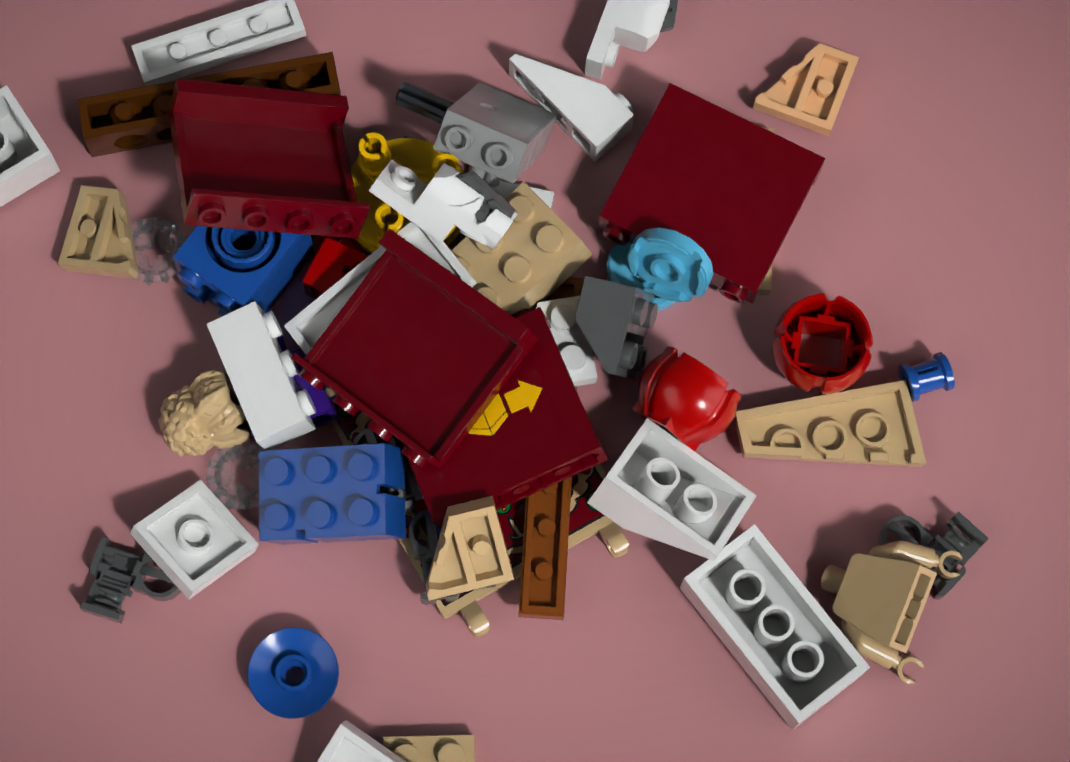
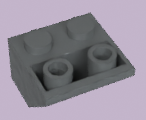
(616, 323)

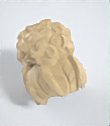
(203, 416)

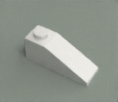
(583, 107)

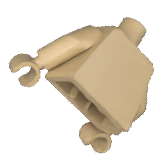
(884, 599)

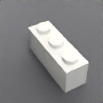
(262, 375)

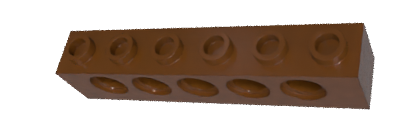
(141, 117)

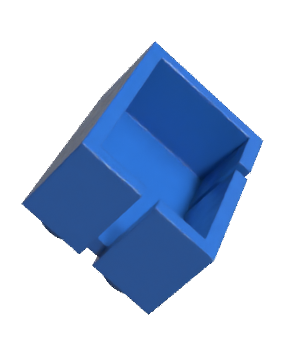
(331, 494)

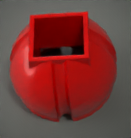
(829, 319)
(685, 398)

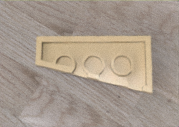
(842, 427)

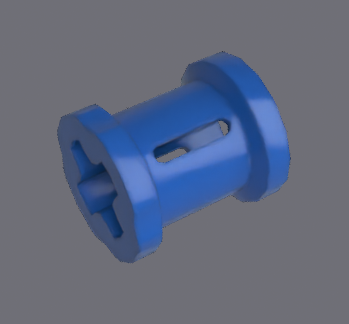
(927, 376)

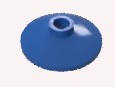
(289, 650)

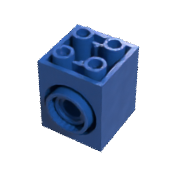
(240, 266)

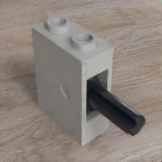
(484, 129)

